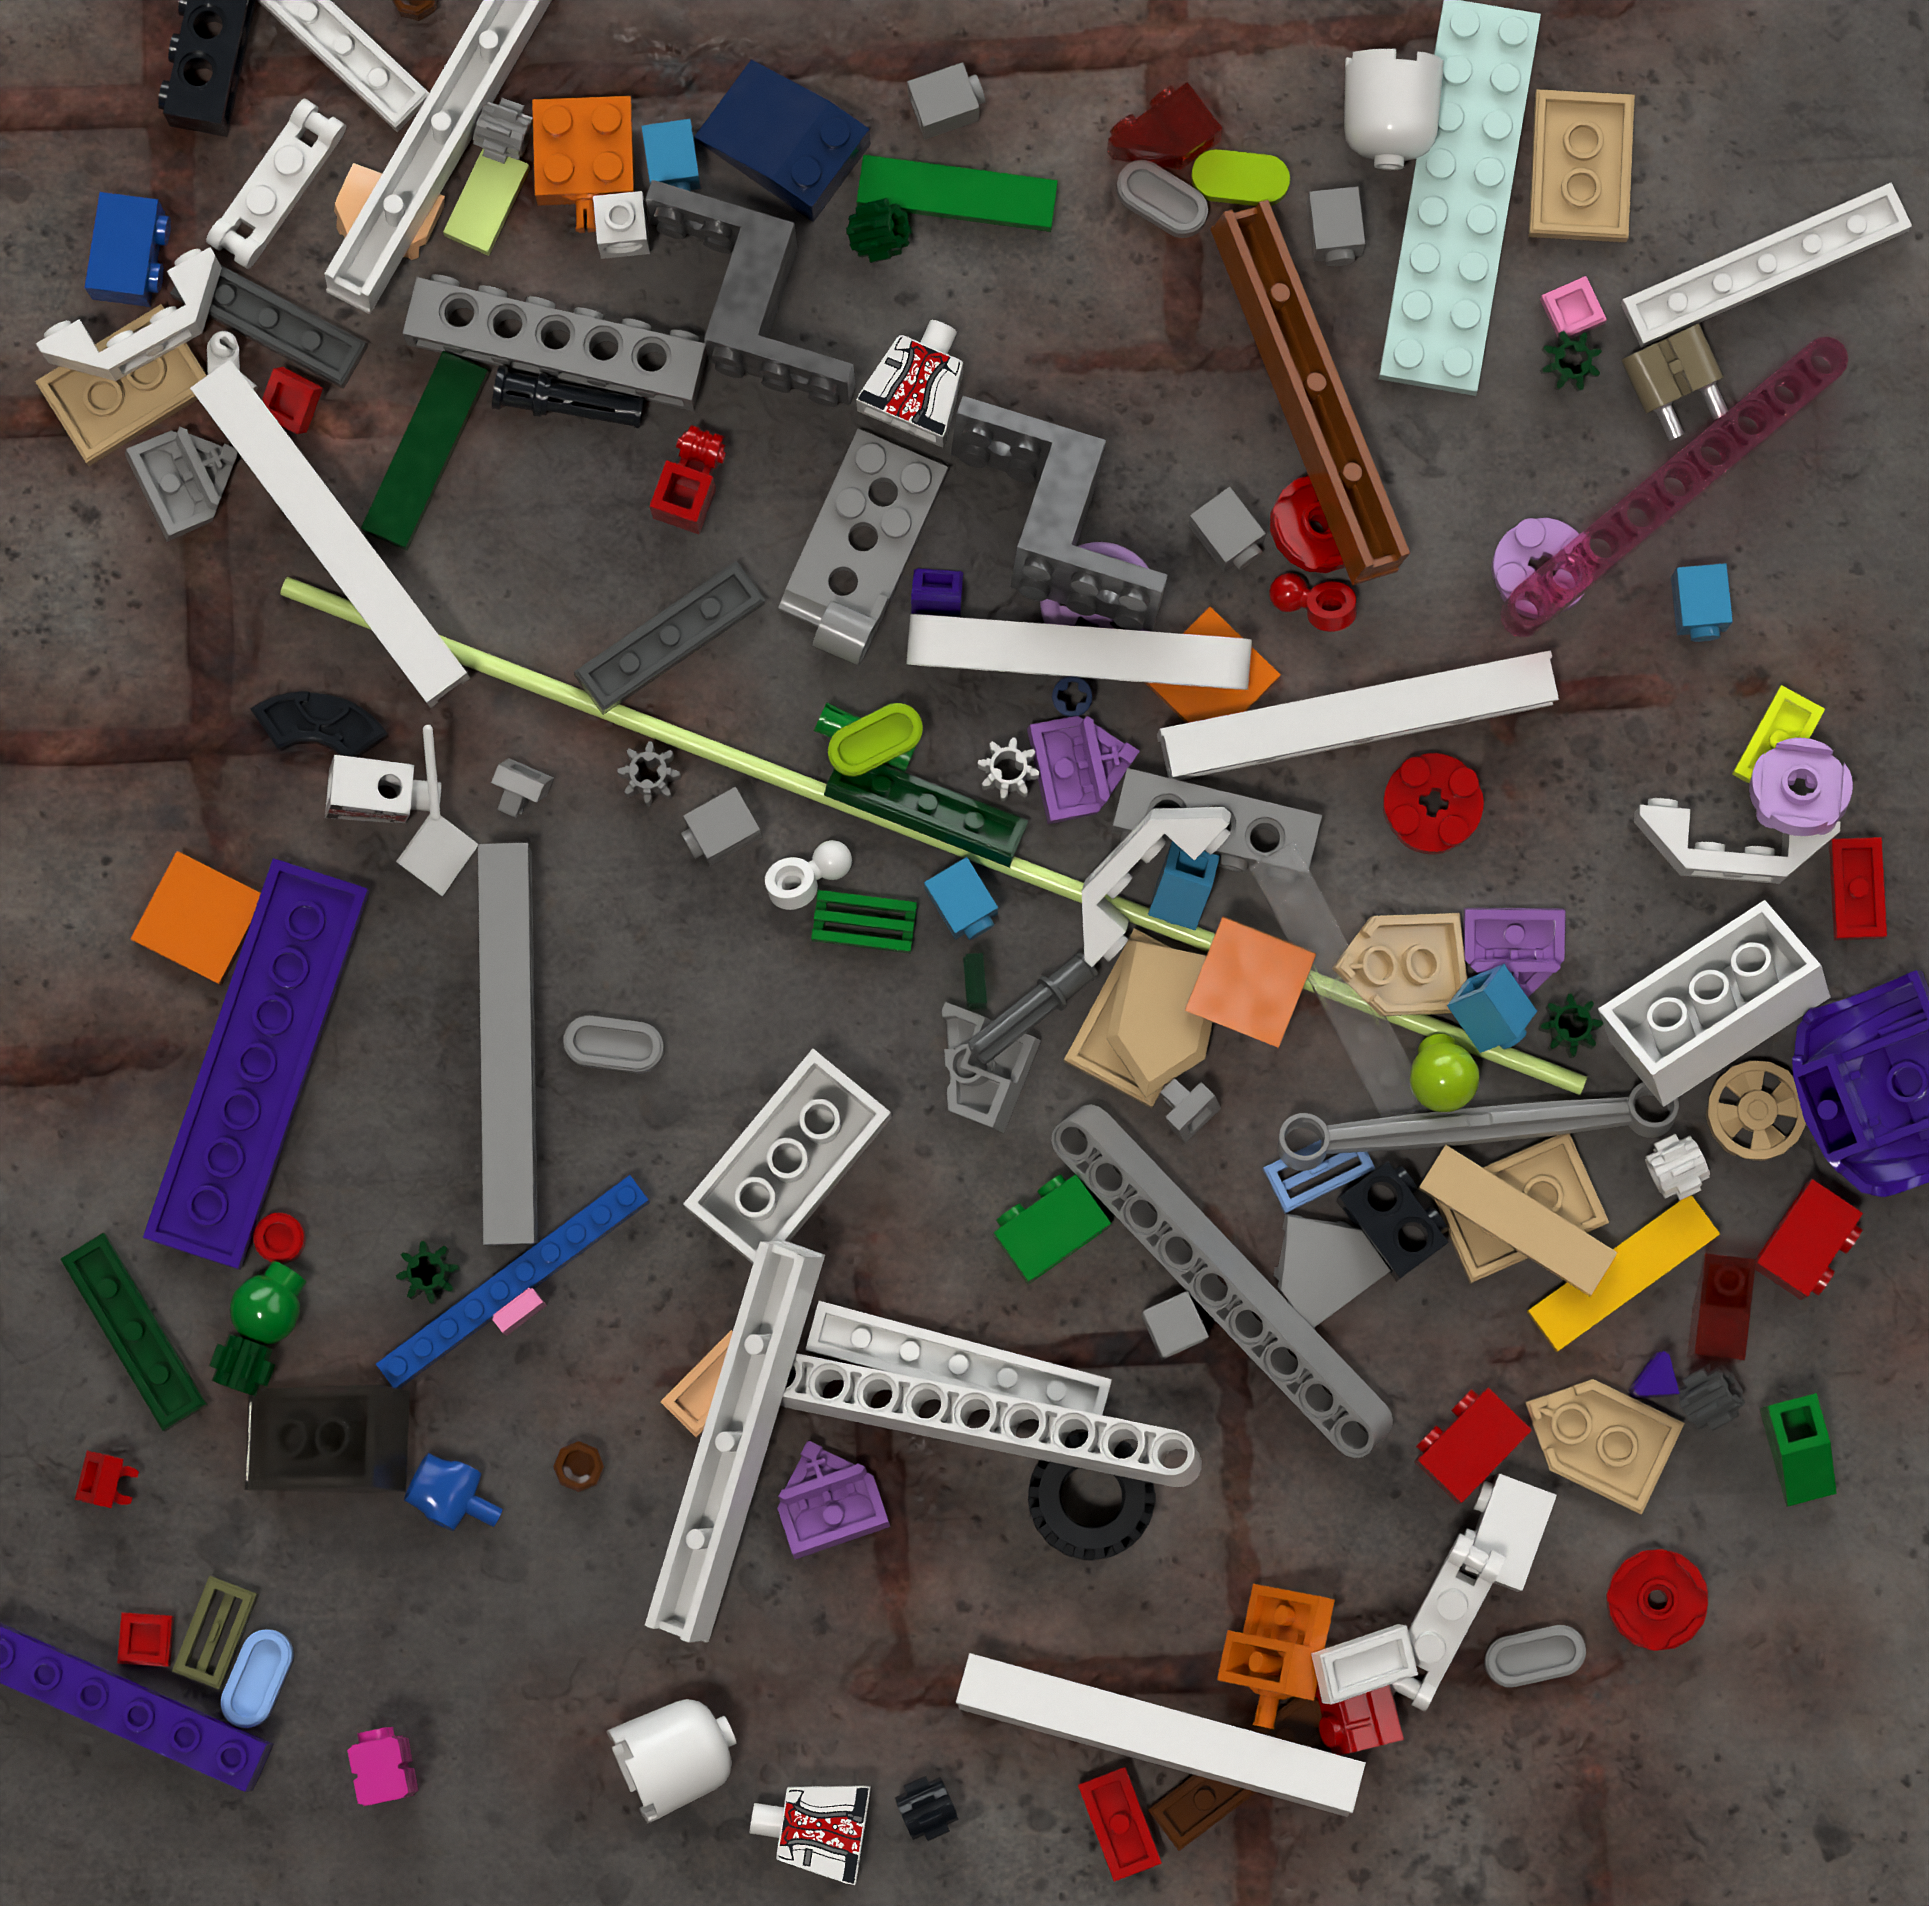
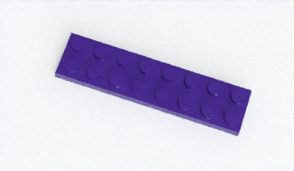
(256, 1064)

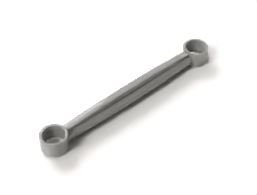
(1471, 1126)

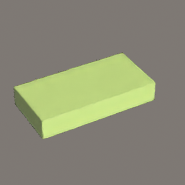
(486, 202)

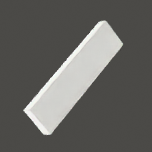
(352, 57)

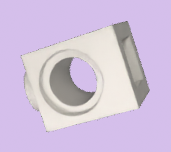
(621, 224)

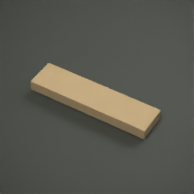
(1517, 1220)

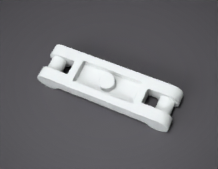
(276, 184)
(1447, 1616)

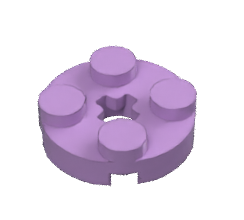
(1526, 541)
(1793, 813)

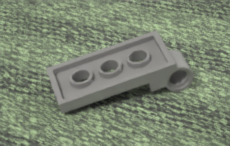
(851, 621)

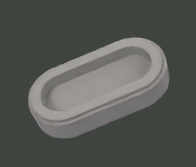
(1162, 199)
(613, 1044)
(1534, 1656)

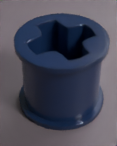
(1063, 685)

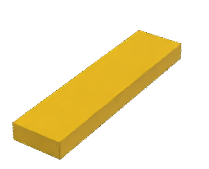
(1636, 1266)

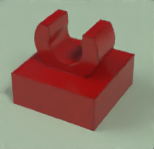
(100, 1480)

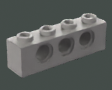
(1148, 791)

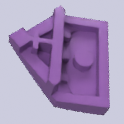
(1077, 766)
(1521, 938)
(828, 1502)

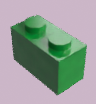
(1051, 1227)

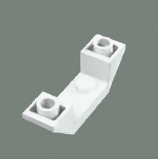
(196, 281)
(1188, 827)
(1669, 830)

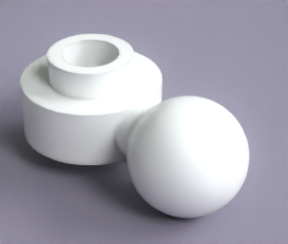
(829, 861)

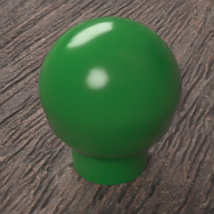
(267, 1305)

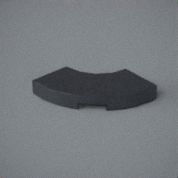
(319, 720)

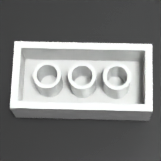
(1714, 1003)
(788, 1157)

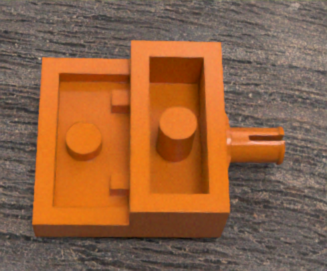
(582, 152)
(1277, 1648)

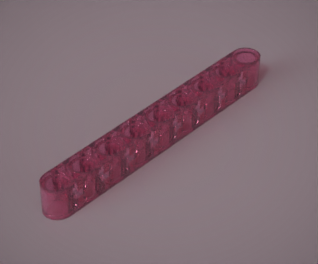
(1687, 467)

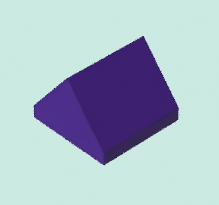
(936, 592)
(1655, 1379)

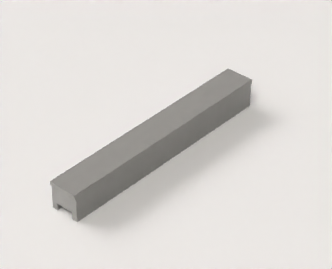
(507, 1044)

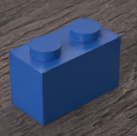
(127, 249)

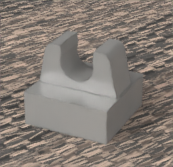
(520, 785)
(1189, 1109)

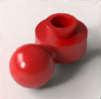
(1328, 604)

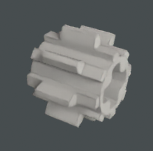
(503, 130)
(651, 760)

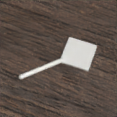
(438, 847)

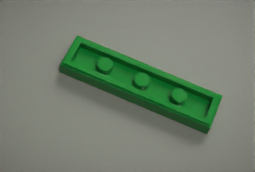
(959, 192)

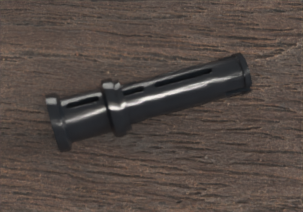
(544, 395)

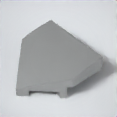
(181, 478)
(1325, 1266)

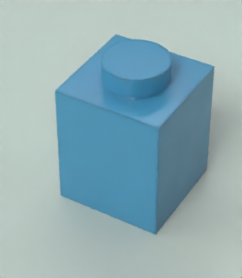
(671, 154)
(1701, 601)
(1183, 887)
(962, 900)
(1492, 1009)

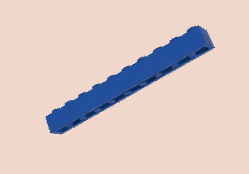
(523, 1273)

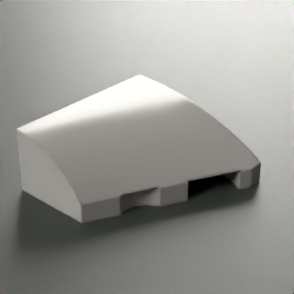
(978, 1089)

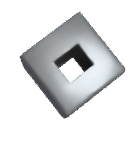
(1174, 1325)

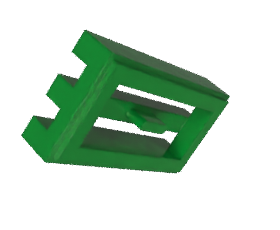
(868, 902)

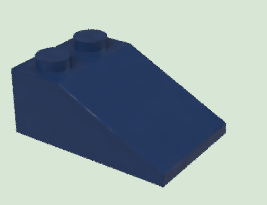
(785, 138)

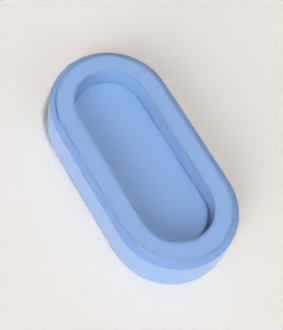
(257, 1678)

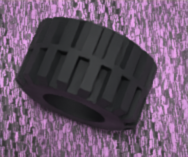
(1081, 1540)

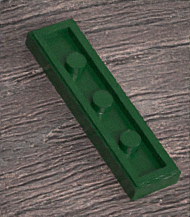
(425, 450)
(932, 811)
(134, 1332)

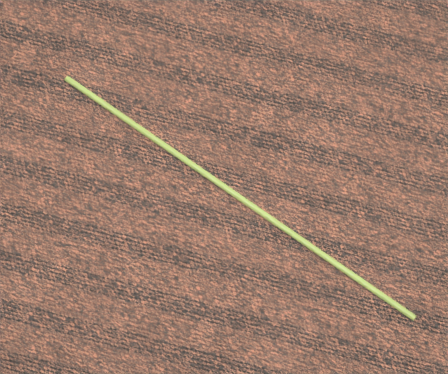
(815, 790)

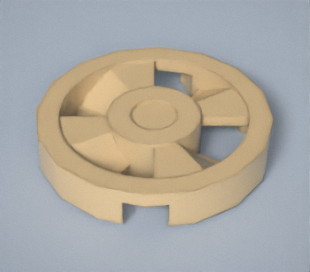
(1754, 1111)

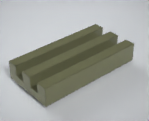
(231, 1592)

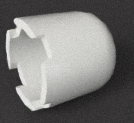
(1391, 105)
(673, 1755)

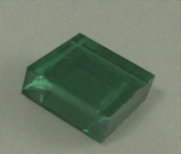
(975, 981)

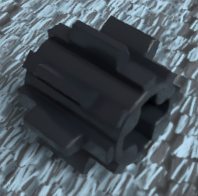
(926, 1808)

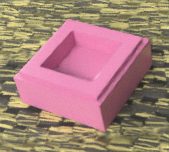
(1573, 308)
(518, 1311)

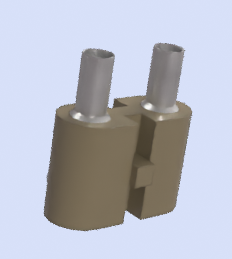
(1672, 371)

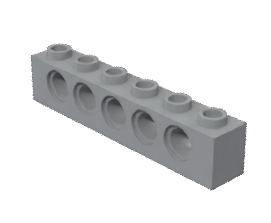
(672, 385)

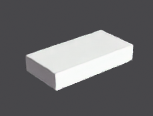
(1364, 1664)

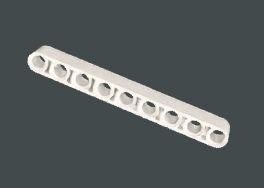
(1000, 1430)

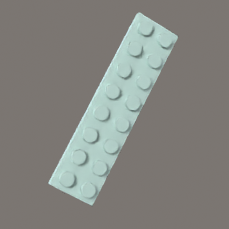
(1460, 200)

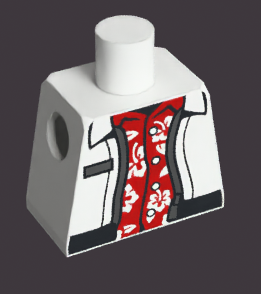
(916, 385)
(355, 792)
(818, 1828)

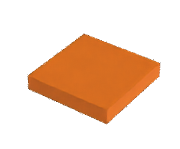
(1203, 703)
(197, 918)
(1250, 981)

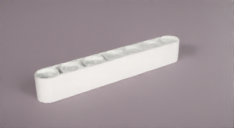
(1079, 651)

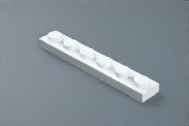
(1766, 265)
(950, 1360)

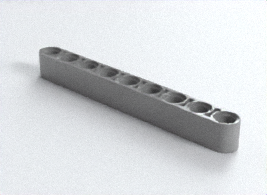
(1245, 1289)

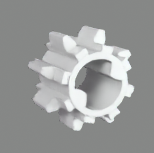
(1021, 761)
(1677, 1167)

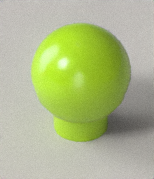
(1443, 1074)

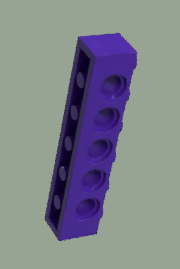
(131, 1710)

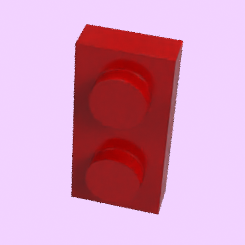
(1857, 888)
(1119, 1824)

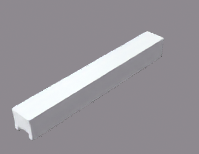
(430, 150)
(330, 532)
(1358, 716)
(734, 1440)
(1160, 1735)

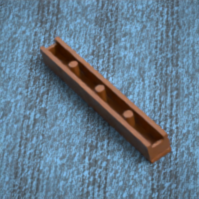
(1310, 393)

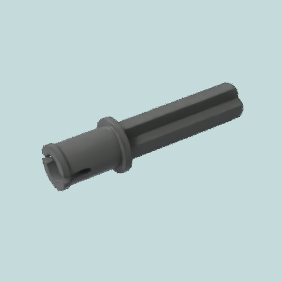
(1032, 1008)

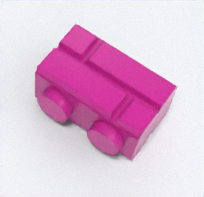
(382, 1767)

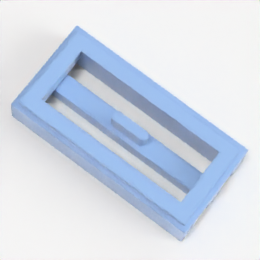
(1280, 1187)

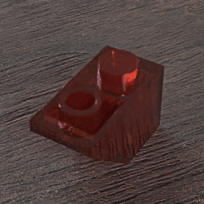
(1168, 133)
(1722, 1309)

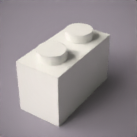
(1510, 1524)

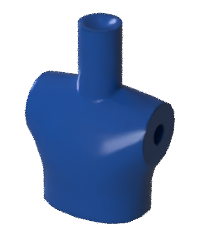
(447, 1492)

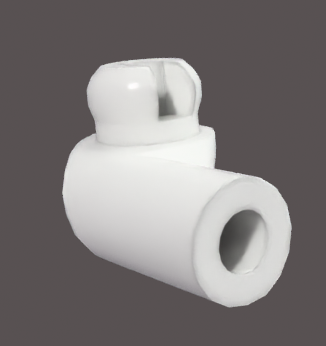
(222, 348)

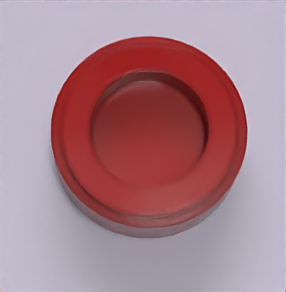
(279, 1238)

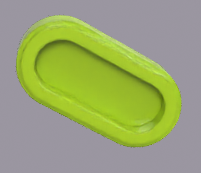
(1240, 177)
(875, 739)

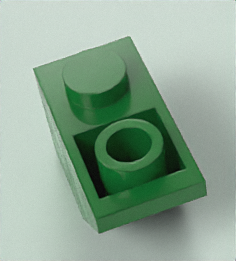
(1800, 1449)

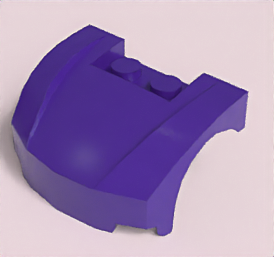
(1867, 1084)

